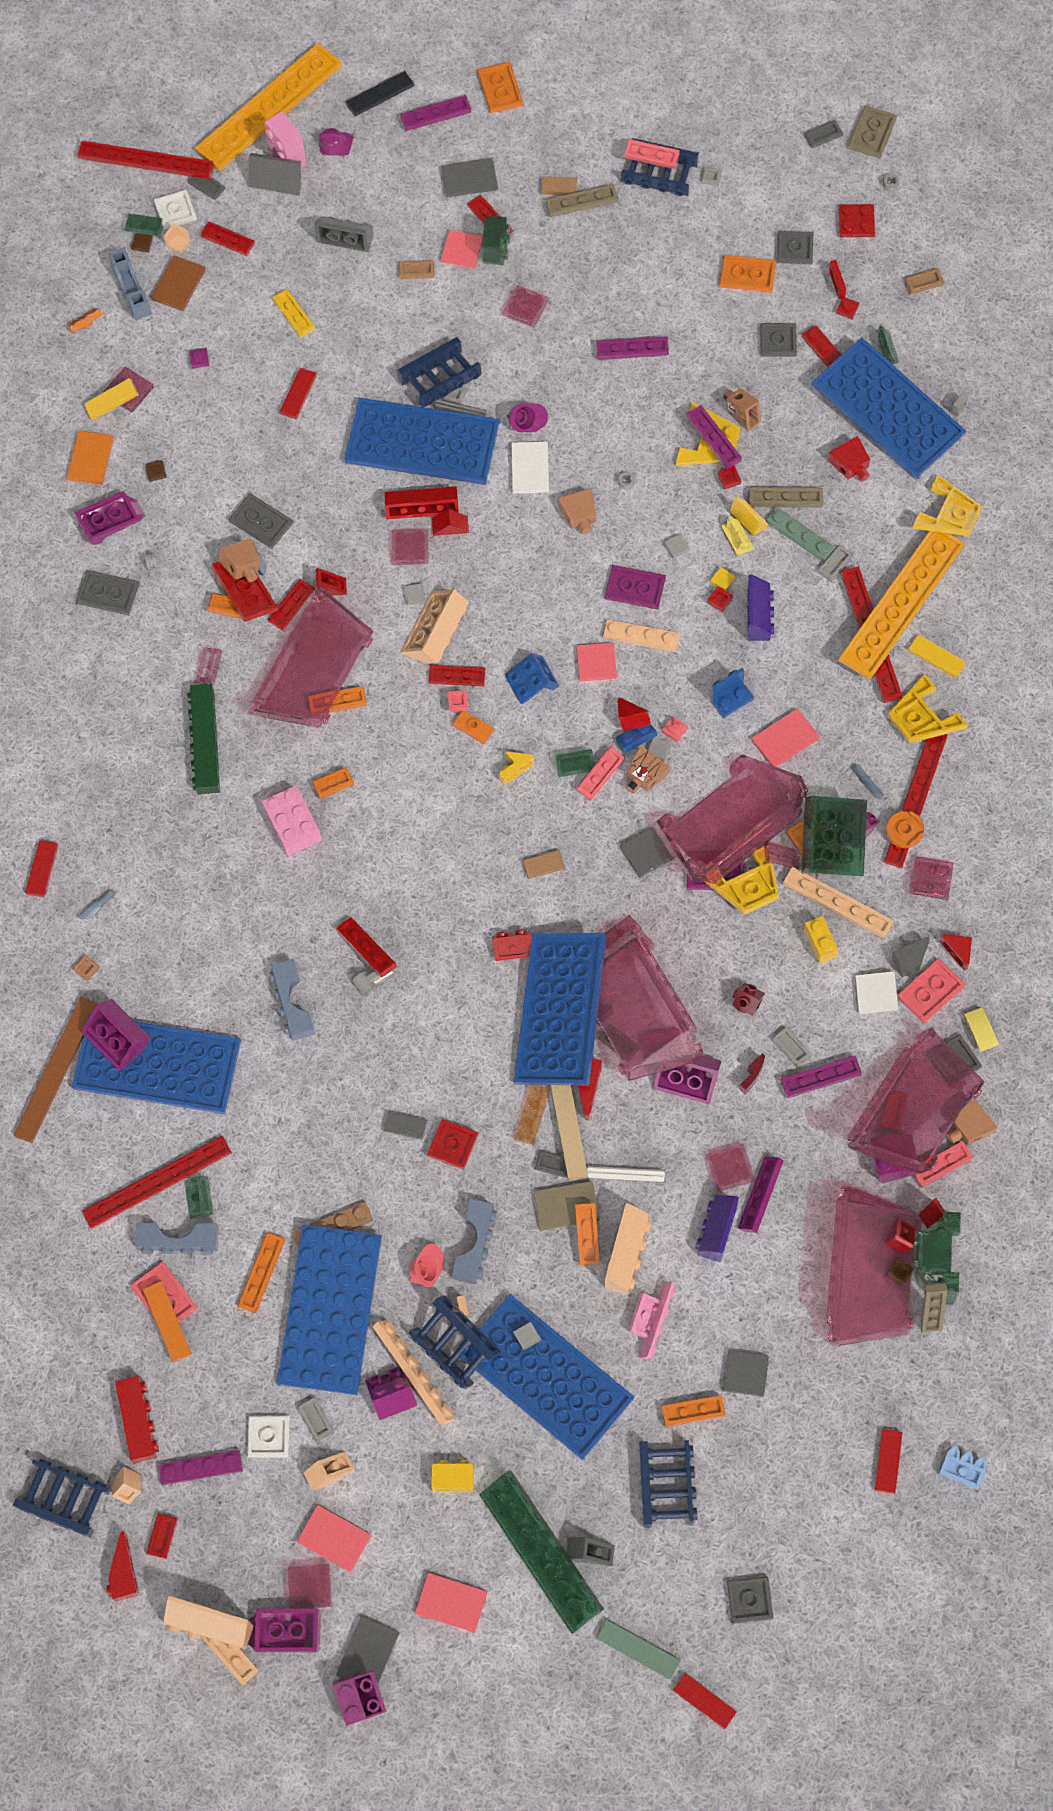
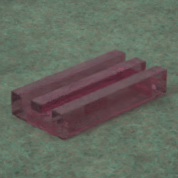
(199, 676)
(781, 853)

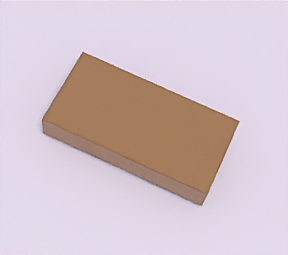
(558, 185)
(416, 269)
(924, 281)
(544, 864)

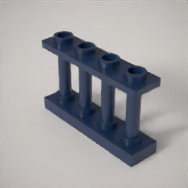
(686, 158)
(437, 358)
(472, 1336)
(650, 1494)
(64, 1518)

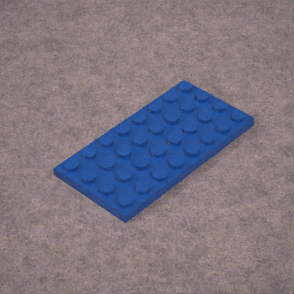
(888, 408)
(422, 441)
(560, 1009)
(173, 1069)
(329, 1310)
(550, 1380)

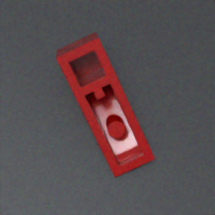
(587, 1093)
(122, 1574)

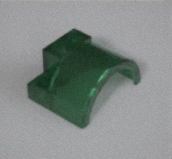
(935, 1255)

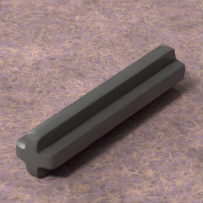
(460, 408)

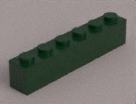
(204, 739)

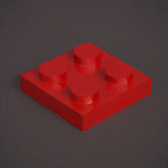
(856, 220)
(453, 1144)

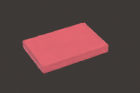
(785, 738)
(931, 990)
(180, 1300)
(334, 1538)
(451, 1603)

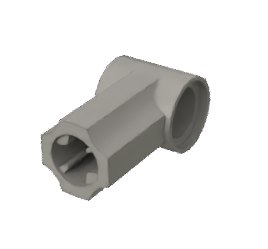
(369, 981)

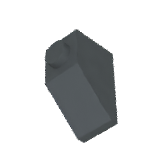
(909, 958)
(590, 1551)

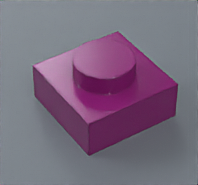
(199, 358)

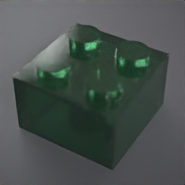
(495, 240)

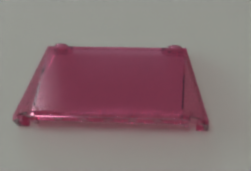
(303, 686)
(734, 819)
(643, 1012)
(916, 1105)
(861, 1296)

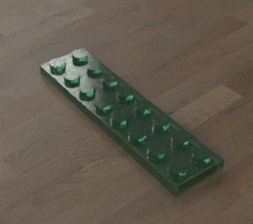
(541, 1552)

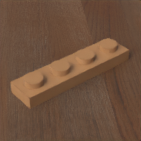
(345, 1220)

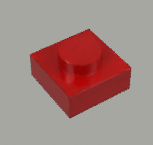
(847, 308)
(729, 478)
(720, 599)

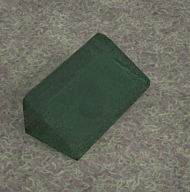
(144, 224)
(887, 345)
(574, 762)
(199, 1197)

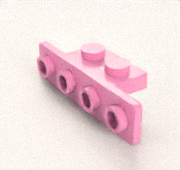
(649, 1318)

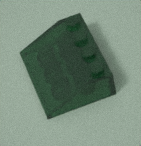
(834, 836)

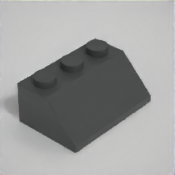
(344, 233)

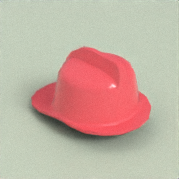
(426, 1266)

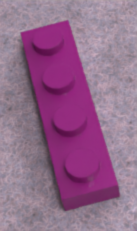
(435, 113)
(632, 348)
(714, 437)
(821, 1077)
(760, 1194)
(200, 1468)

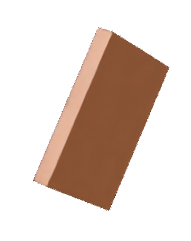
(178, 283)

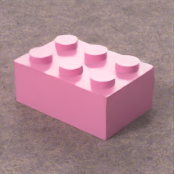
(284, 139)
(291, 820)

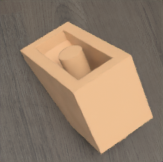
(328, 1470)

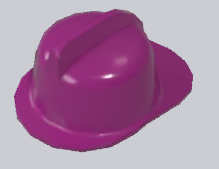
(335, 142)
(528, 417)

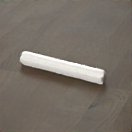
(626, 1173)

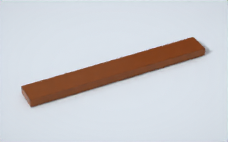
(54, 1072)

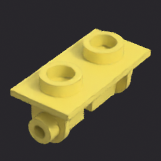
(737, 536)

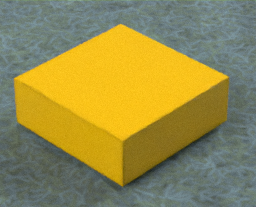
(723, 579)

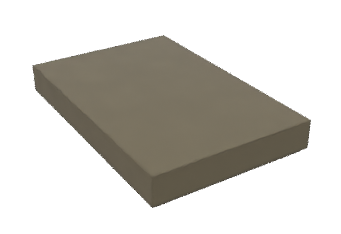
(872, 132)
(558, 1204)

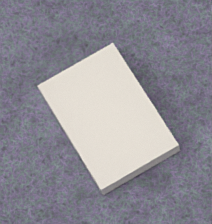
(530, 467)

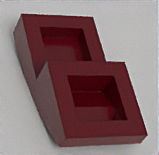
(755, 1070)

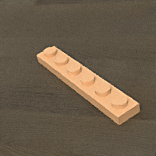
(838, 902)
(413, 1371)

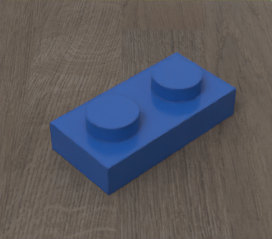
(635, 737)

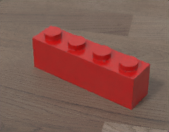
(420, 502)
(136, 1419)

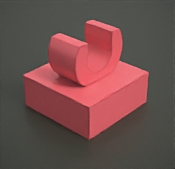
(458, 701)
(675, 729)

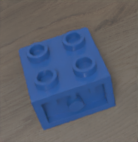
(531, 677)
(730, 693)

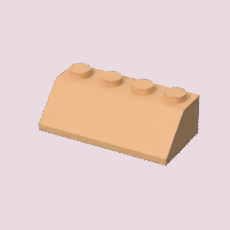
(435, 626)
(627, 1249)
(207, 1623)

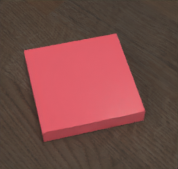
(462, 249)
(596, 662)

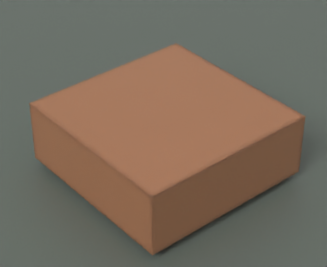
(85, 968)

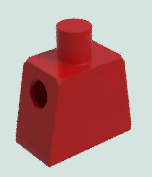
(851, 459)

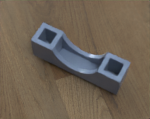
(128, 281)
(298, 1020)
(202, 1238)
(468, 1266)

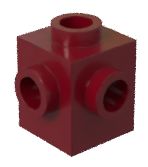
(747, 998)

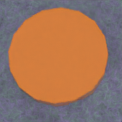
(905, 829)

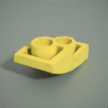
(981, 1029)

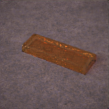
(532, 1114)

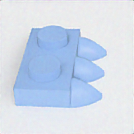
(962, 1469)

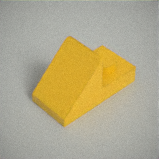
(519, 764)

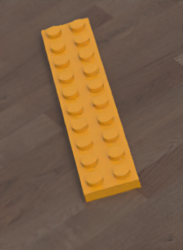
(279, 96)
(901, 603)

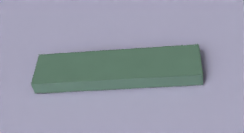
(638, 1649)

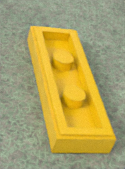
(293, 313)
(111, 399)
(937, 656)

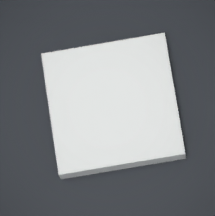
(175, 209)
(876, 992)
(268, 1436)

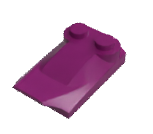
(108, 517)
(285, 1631)

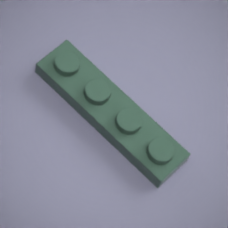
(800, 534)

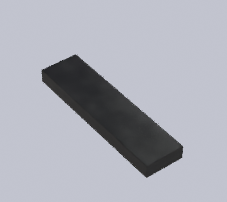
(380, 93)

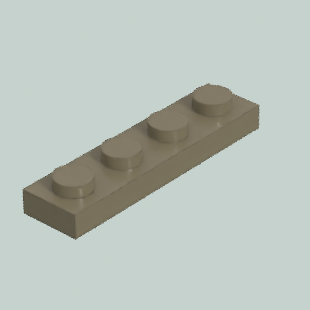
(582, 200)
(786, 497)
(933, 1307)

